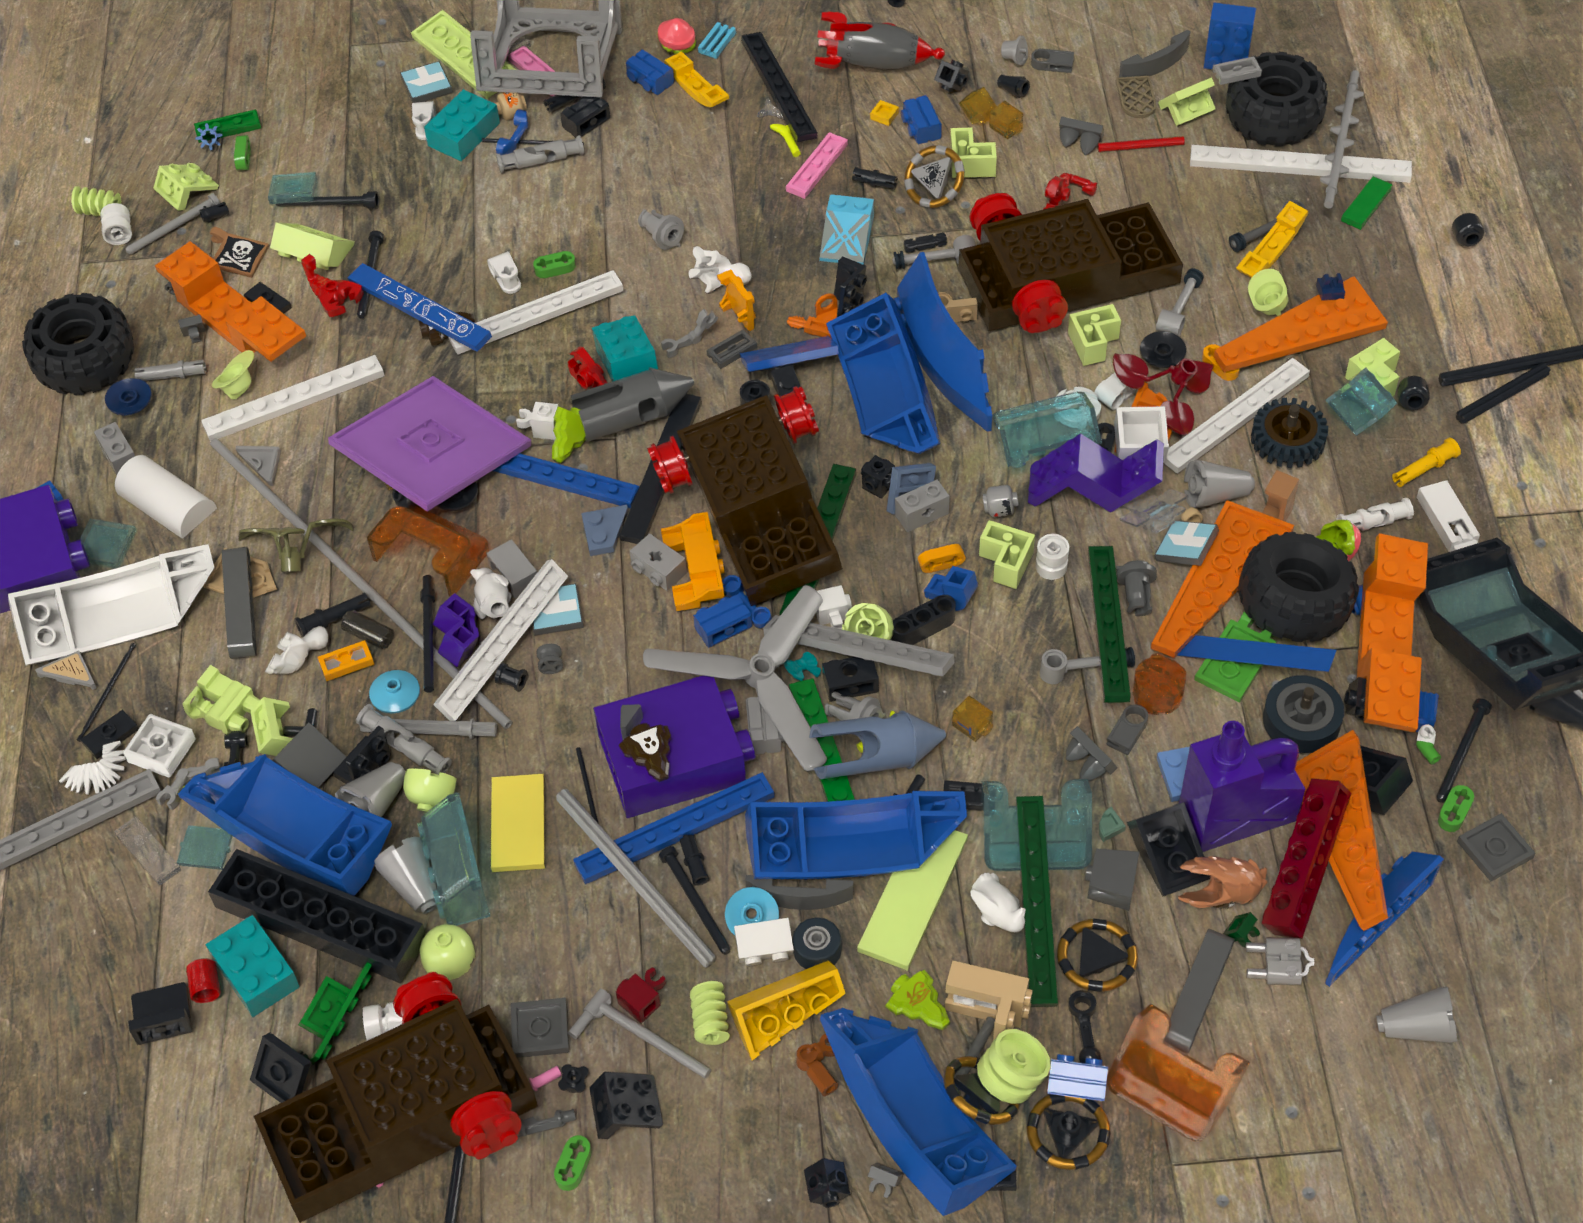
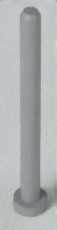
(175, 223)

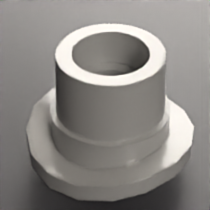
(1015, 50)

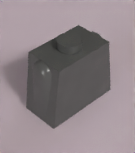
(1112, 877)

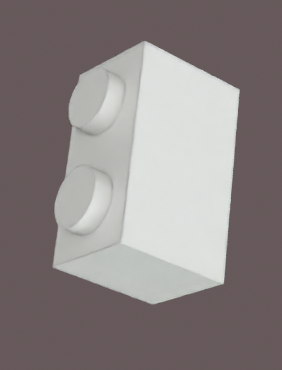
(764, 941)

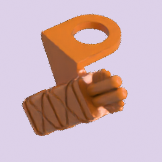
(817, 326)

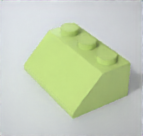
(302, 240)

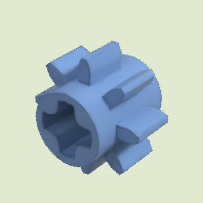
(205, 141)

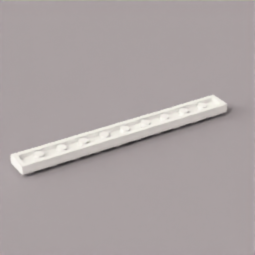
(1298, 163)

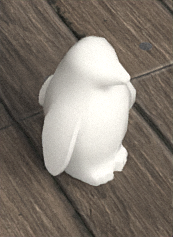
(490, 593)
(997, 903)

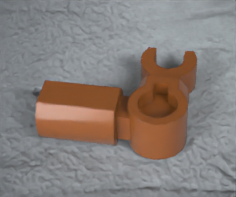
(809, 1059)

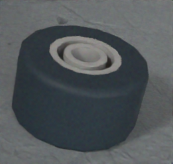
(813, 953)

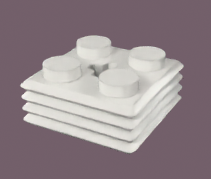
(159, 745)

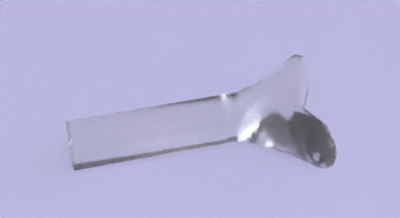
(769, 110)

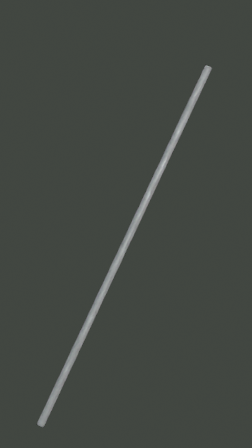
(399, 620)

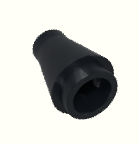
(1014, 84)

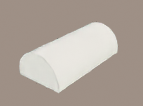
(162, 495)

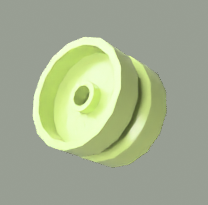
(1013, 1066)

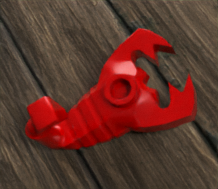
(1058, 190)
(330, 292)
(589, 373)

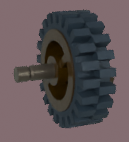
(1289, 432)

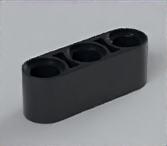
(924, 620)

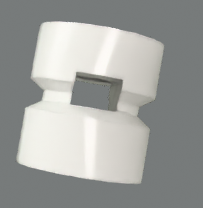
(116, 224)
(1052, 556)
(379, 1019)

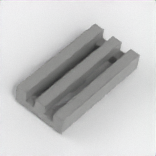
(1237, 70)

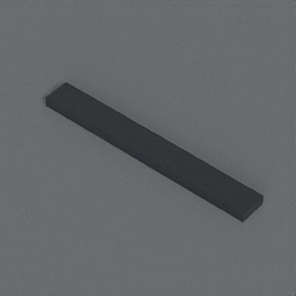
(779, 87)
(651, 491)

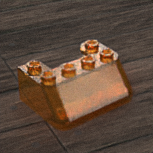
(457, 546)
(1169, 1082)

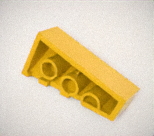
(784, 1005)

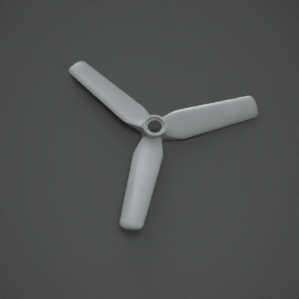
(770, 689)

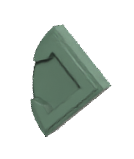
(1110, 825)

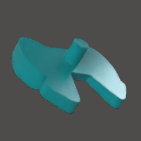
(807, 662)

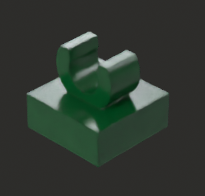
(1241, 926)

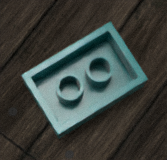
(462, 125)
(624, 347)
(252, 966)

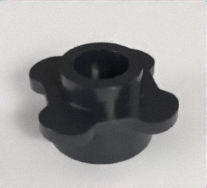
(573, 1086)

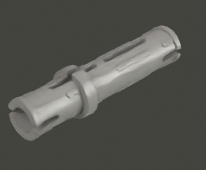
(179, 369)

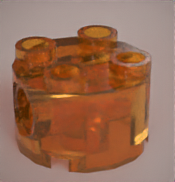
(1159, 684)

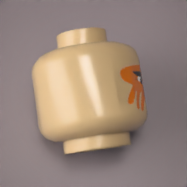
(509, 103)

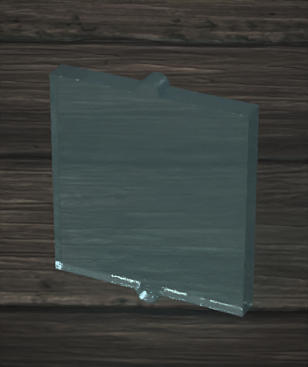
(204, 847)

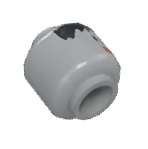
(1000, 501)

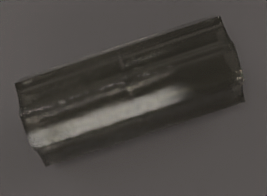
(367, 629)

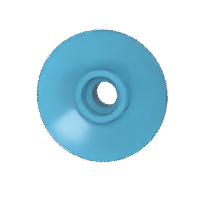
(394, 699)
(748, 898)

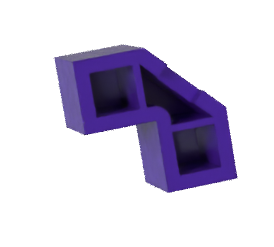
(458, 623)

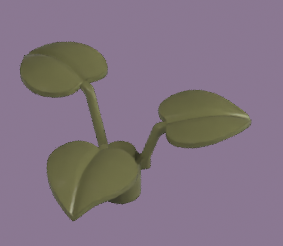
(289, 555)

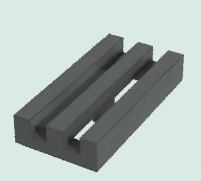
(734, 350)

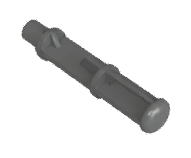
(532, 1126)

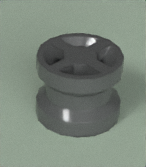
(549, 658)

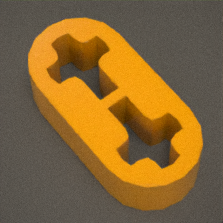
(1209, 350)
(941, 558)

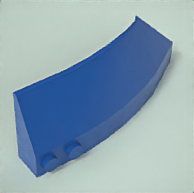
(941, 346)
(885, 375)
(291, 821)
(850, 835)
(912, 1112)

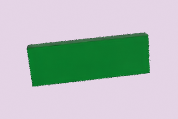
(230, 125)
(1366, 202)

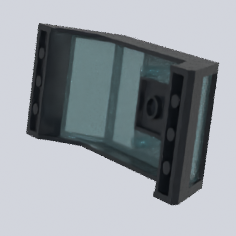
(1501, 625)

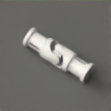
(1380, 514)

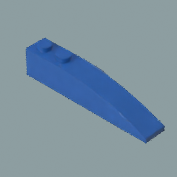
(1402, 888)

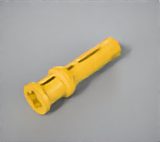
(1435, 458)

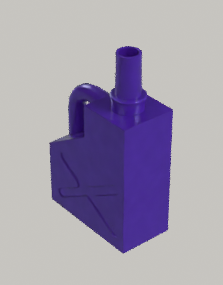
(1240, 787)

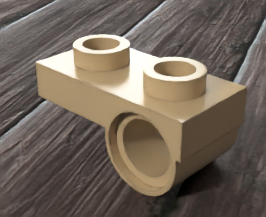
(960, 309)

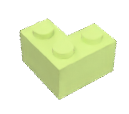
(977, 158)
(1091, 332)
(1380, 360)
(1010, 550)

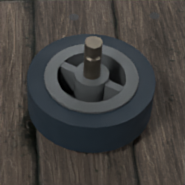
(1304, 711)

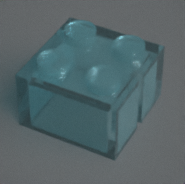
(1361, 401)

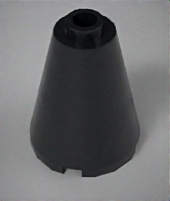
(1563, 708)

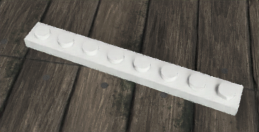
(547, 307)
(292, 398)
(1235, 415)
(500, 641)

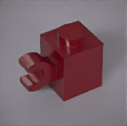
(640, 996)

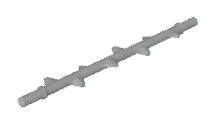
(1342, 141)

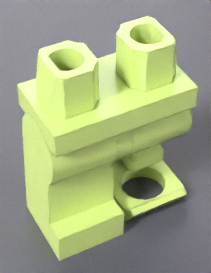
(230, 699)

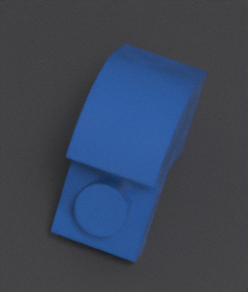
(958, 584)

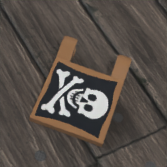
(238, 253)

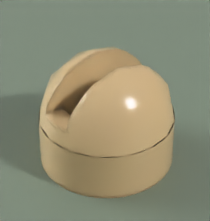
(1192, 513)

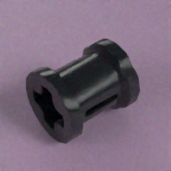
(511, 676)

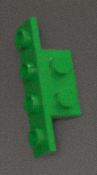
(328, 1008)

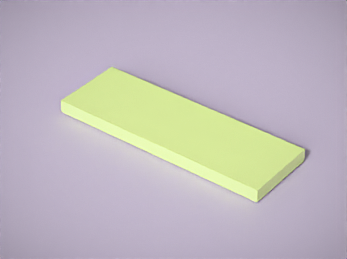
(451, 45)
(910, 905)

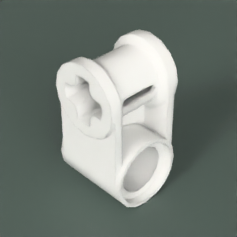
(422, 114)
(505, 272)
(1113, 392)

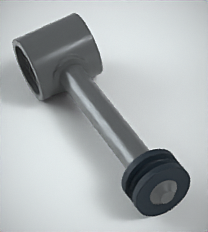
(1238, 241)

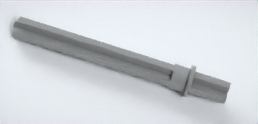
(434, 727)

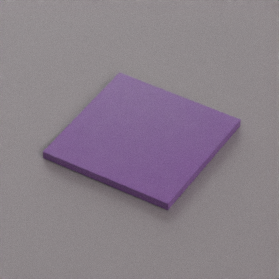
(429, 443)

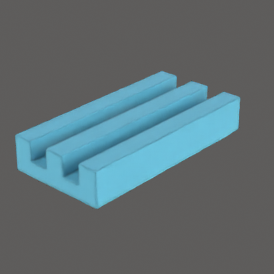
(713, 39)

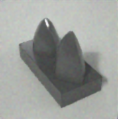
(1088, 132)
(1096, 763)

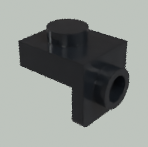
(784, 379)

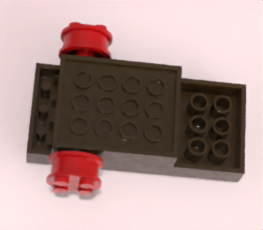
(1061, 260)
(756, 492)
(400, 1101)

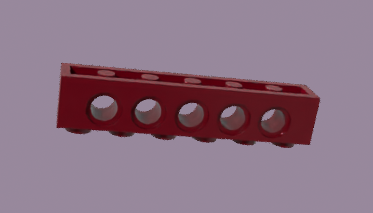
(1306, 858)

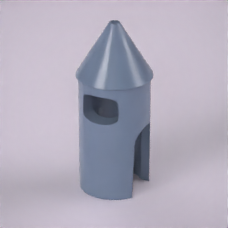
(886, 743)

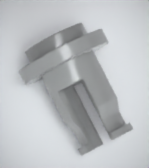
(664, 229)
(858, 709)

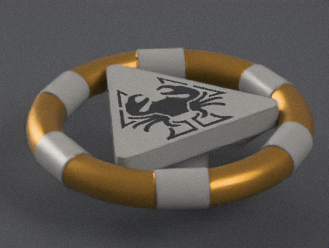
(934, 176)

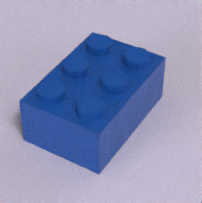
(1229, 34)

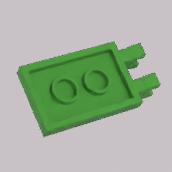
(1232, 677)

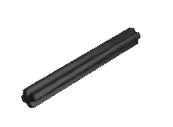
(1502, 393)

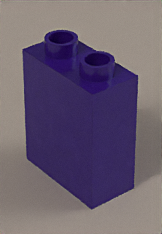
(36, 542)
(703, 745)

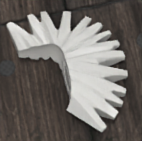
(96, 773)

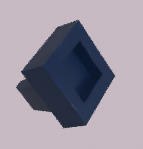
(1330, 287)

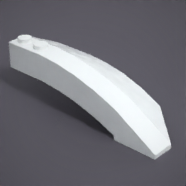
(108, 605)

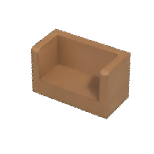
(1281, 496)

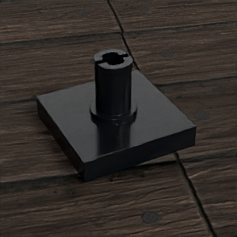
(279, 1068)

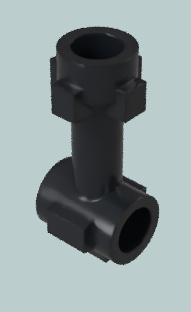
(234, 742)

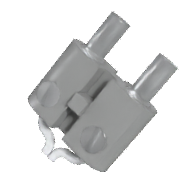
(1281, 959)

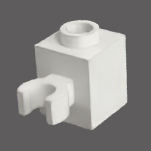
(540, 420)
(833, 607)

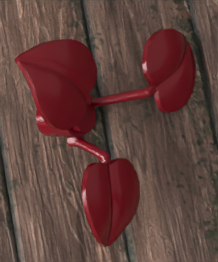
(1187, 373)

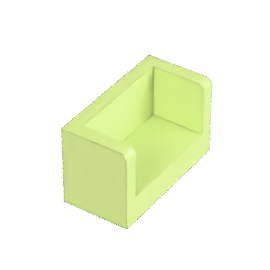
(268, 725)

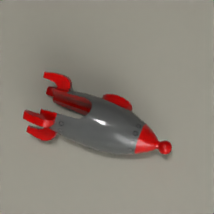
(871, 44)

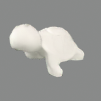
(711, 264)
(296, 650)

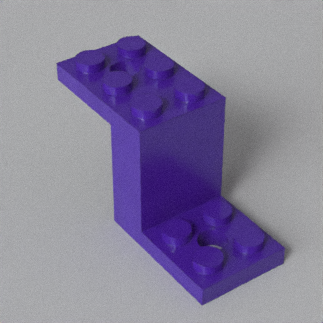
(1096, 473)

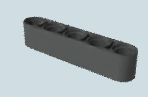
(239, 602)
(1199, 990)

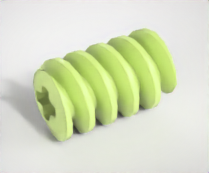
(92, 201)
(709, 1013)

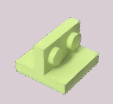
(1189, 102)

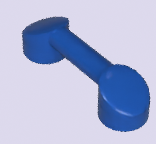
(507, 146)
(733, 586)

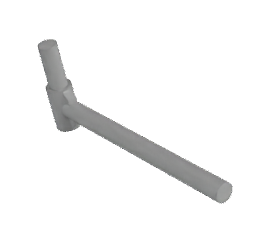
(601, 1005)

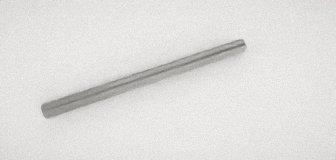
(636, 878)

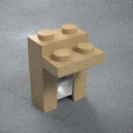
(988, 993)

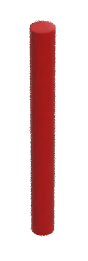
(1139, 144)

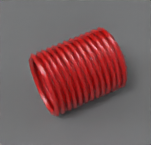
(203, 980)

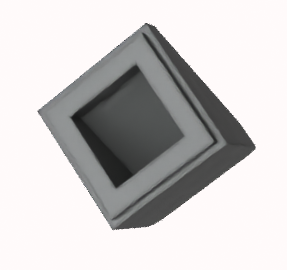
(630, 717)

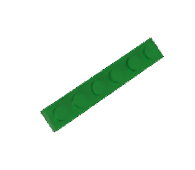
(810, 704)

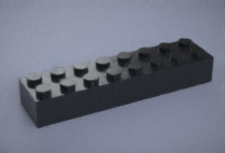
(318, 915)

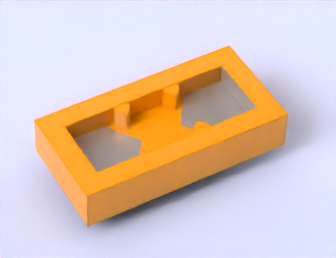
(345, 660)

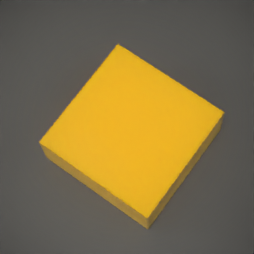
(884, 113)

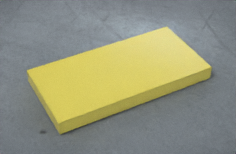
(518, 823)

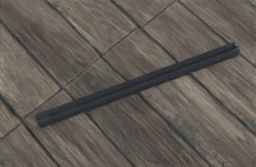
(1510, 365)

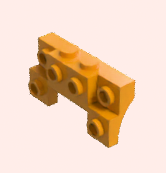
(701, 553)

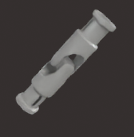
(536, 155)
(406, 742)

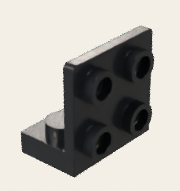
(849, 285)
(365, 757)
(160, 1013)
(624, 1102)

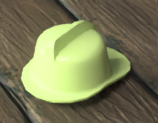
(1268, 292)
(235, 377)

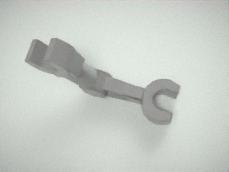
(703, 322)
(183, 777)

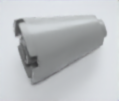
(1215, 483)
(375, 789)
(408, 874)
(1420, 1018)

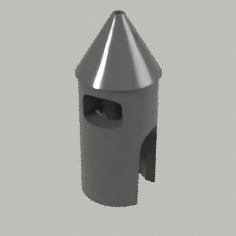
(629, 401)

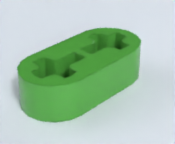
(242, 152)
(554, 264)
(1451, 806)
(567, 1160)

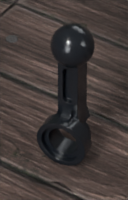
(1083, 1021)

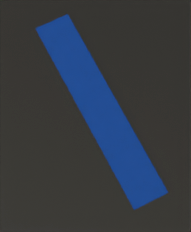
(1259, 653)

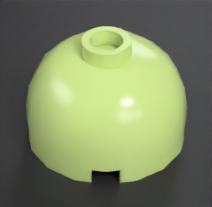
(869, 620)
(427, 788)
(447, 951)

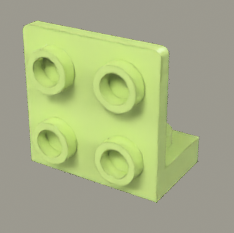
(177, 181)

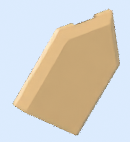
(261, 577)

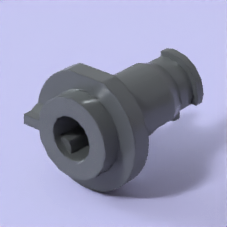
(1137, 578)

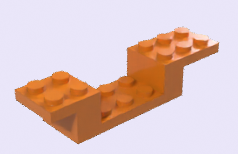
(244, 324)
(1386, 632)

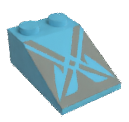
(847, 228)

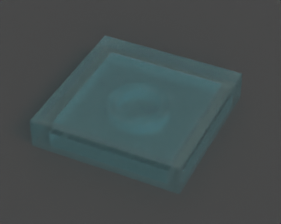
(292, 188)
(107, 542)

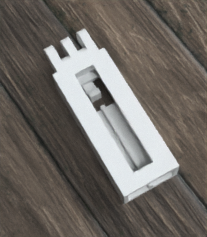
(1444, 508)

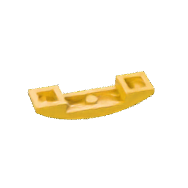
(693, 82)
(1275, 241)

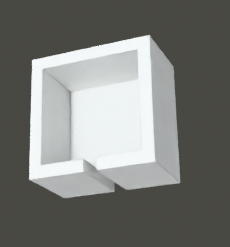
(1138, 428)

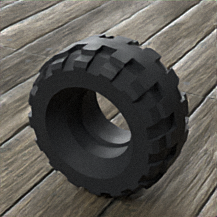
(1279, 104)
(81, 365)
(1298, 587)

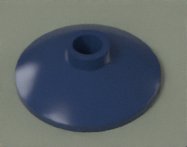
(128, 396)

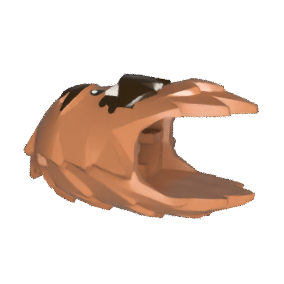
(1230, 882)

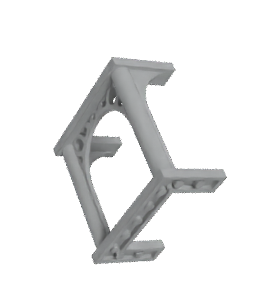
(593, 49)

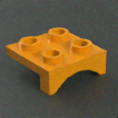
(737, 298)

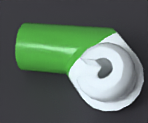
(1426, 742)

